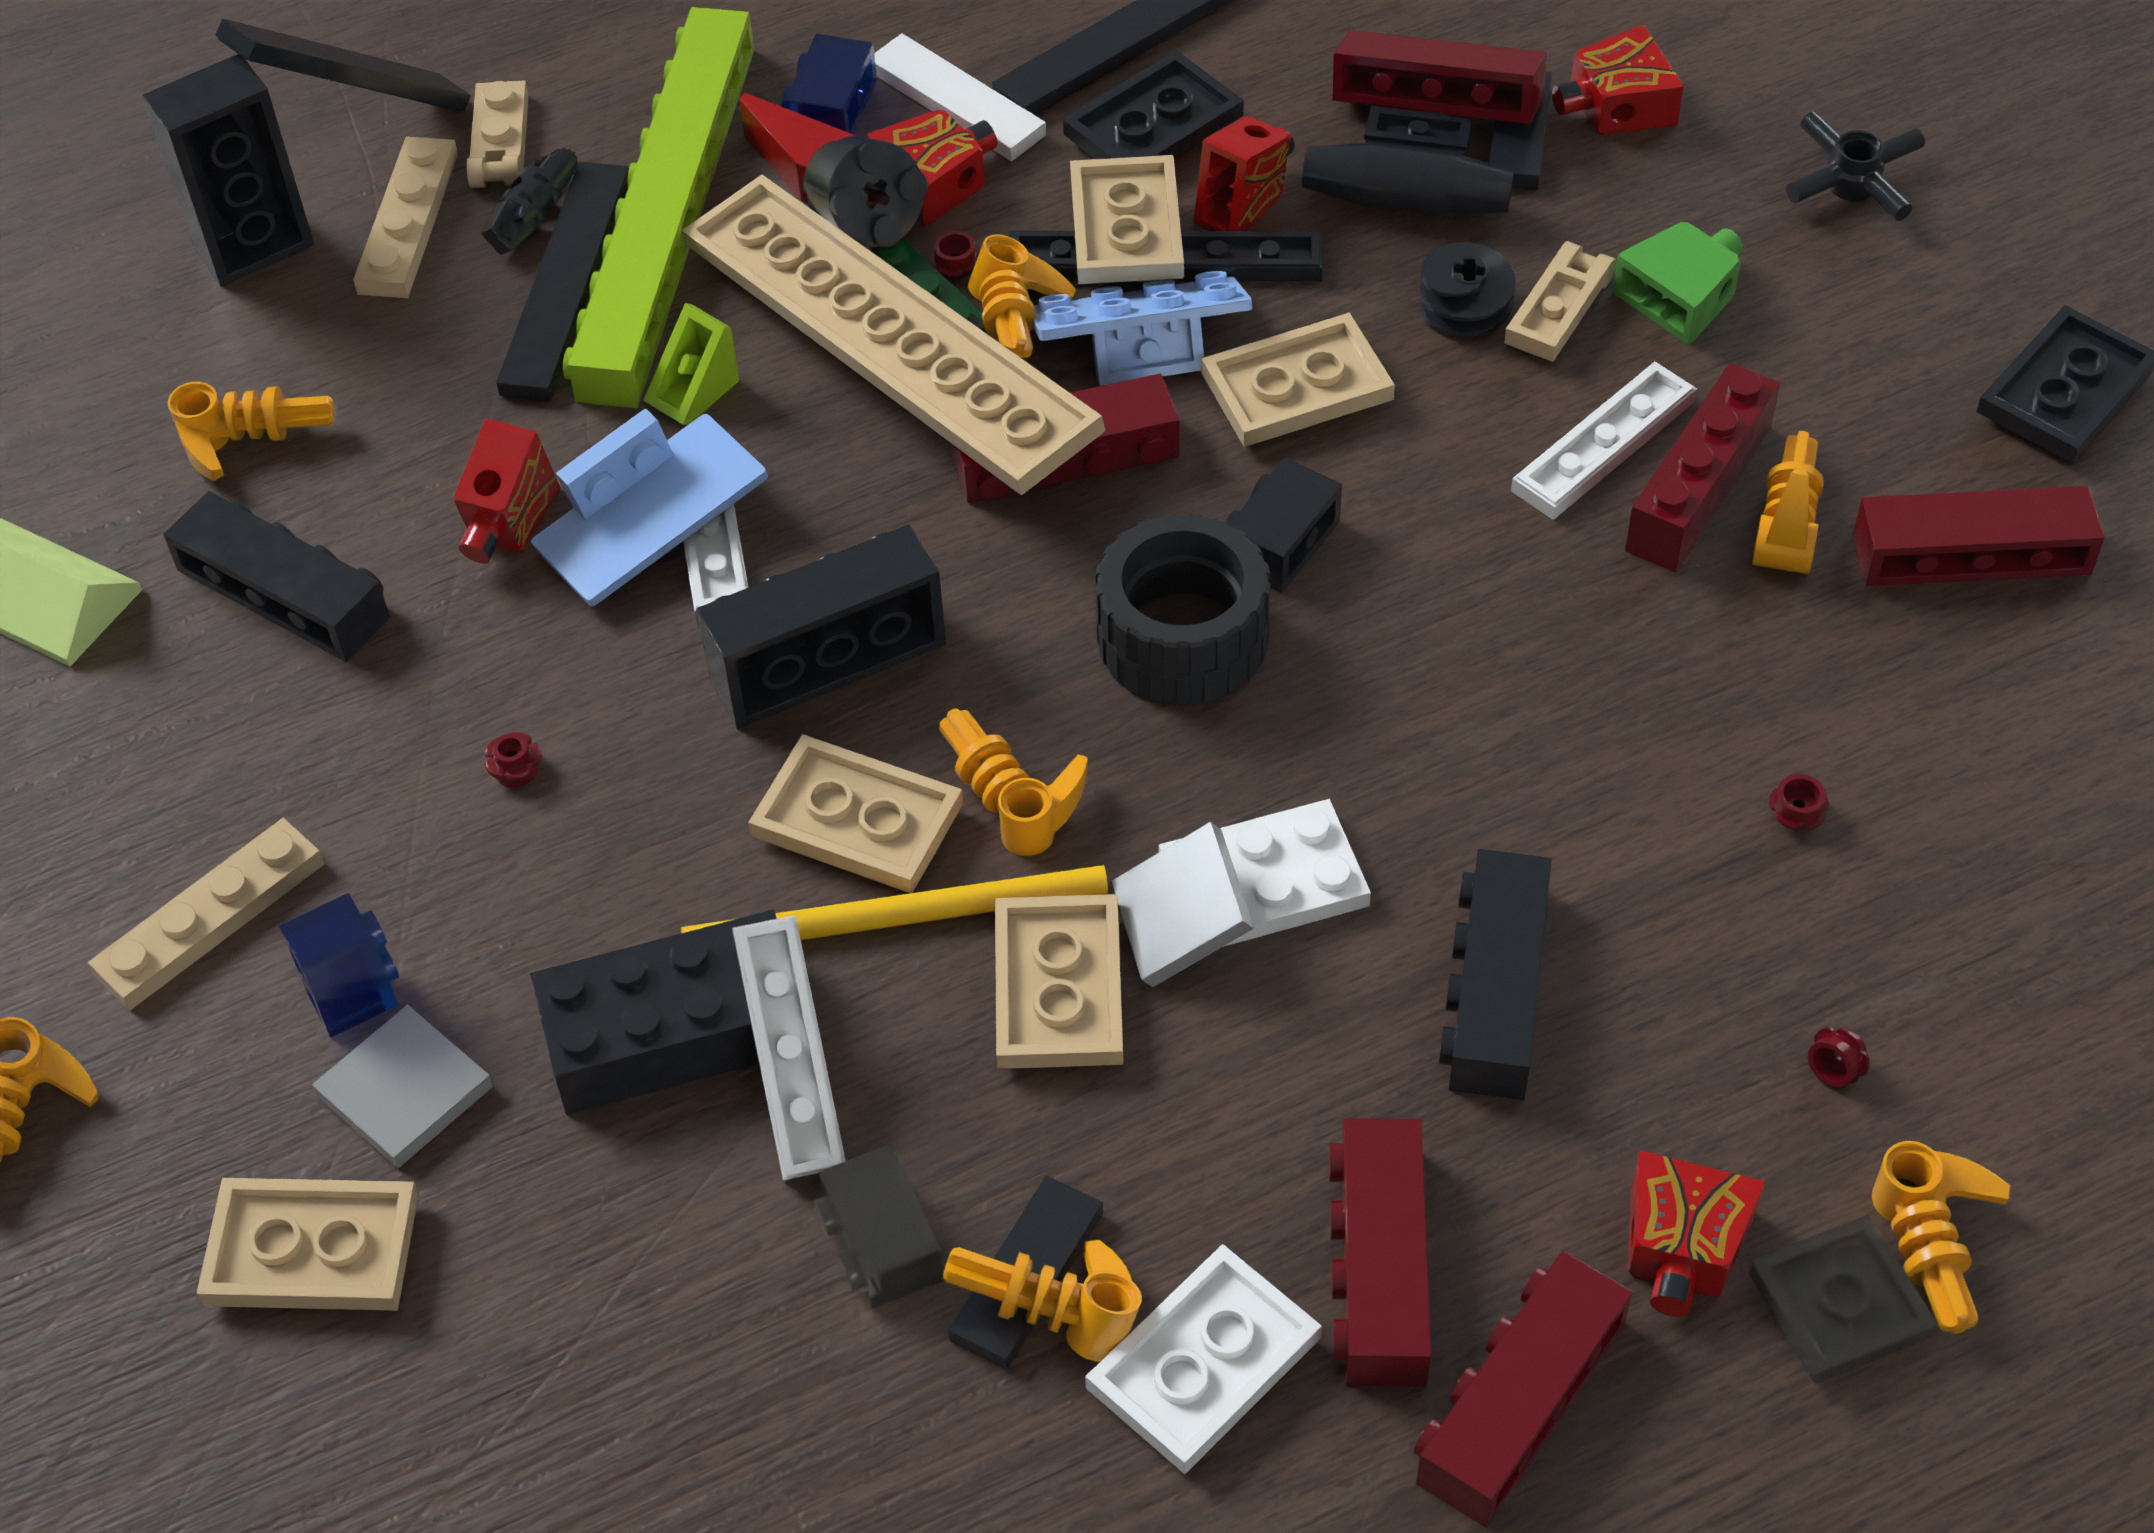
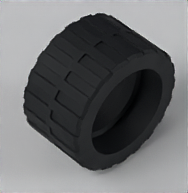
(1182, 558)

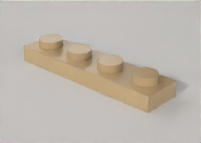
(406, 217)
(206, 913)

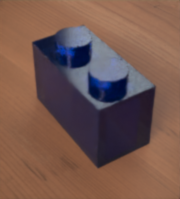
(833, 81)
(342, 963)

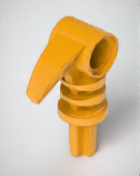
(1001, 284)
(207, 423)
(1788, 526)
(1008, 790)
(43, 1063)
(1923, 1222)
(1097, 1311)

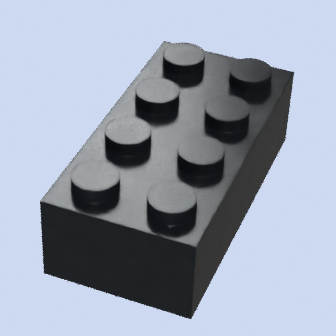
(229, 168)
(822, 625)
(647, 1016)

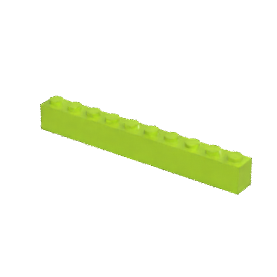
(663, 197)

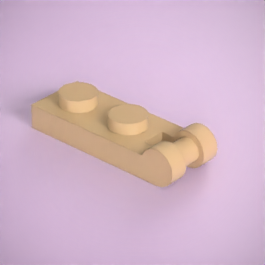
(498, 133)
(1559, 301)

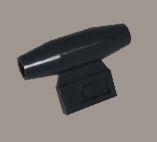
(1410, 165)

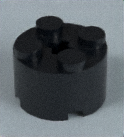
(890, 184)

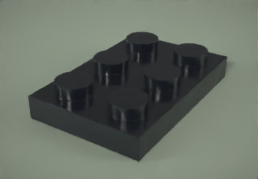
(1155, 112)
(2068, 383)

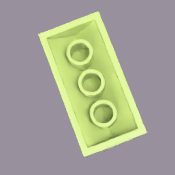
(55, 595)

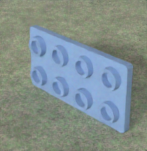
(1144, 328)
(641, 499)

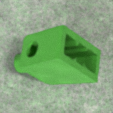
(1680, 277)

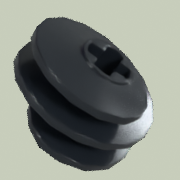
(1466, 289)

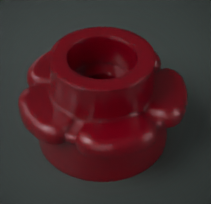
(954, 254)
(517, 769)
(1802, 791)
(1838, 1057)

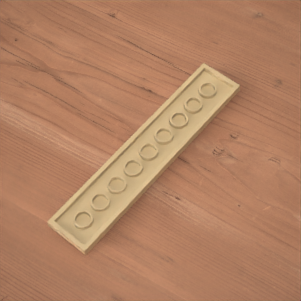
(895, 334)

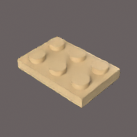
(1126, 219)
(1297, 379)
(856, 813)
(1058, 982)
(308, 1244)

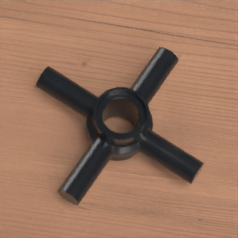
(1855, 166)

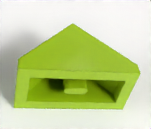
(695, 367)

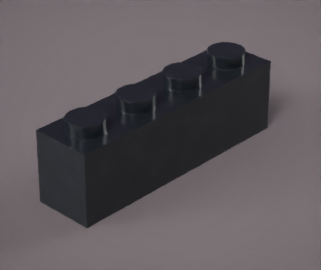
(278, 575)
(1500, 974)

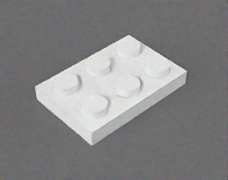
(1294, 868)
(1203, 1358)

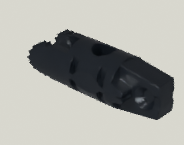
(529, 200)

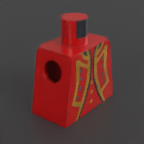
(1622, 85)
(945, 155)
(1241, 174)
(504, 490)
(1687, 1228)

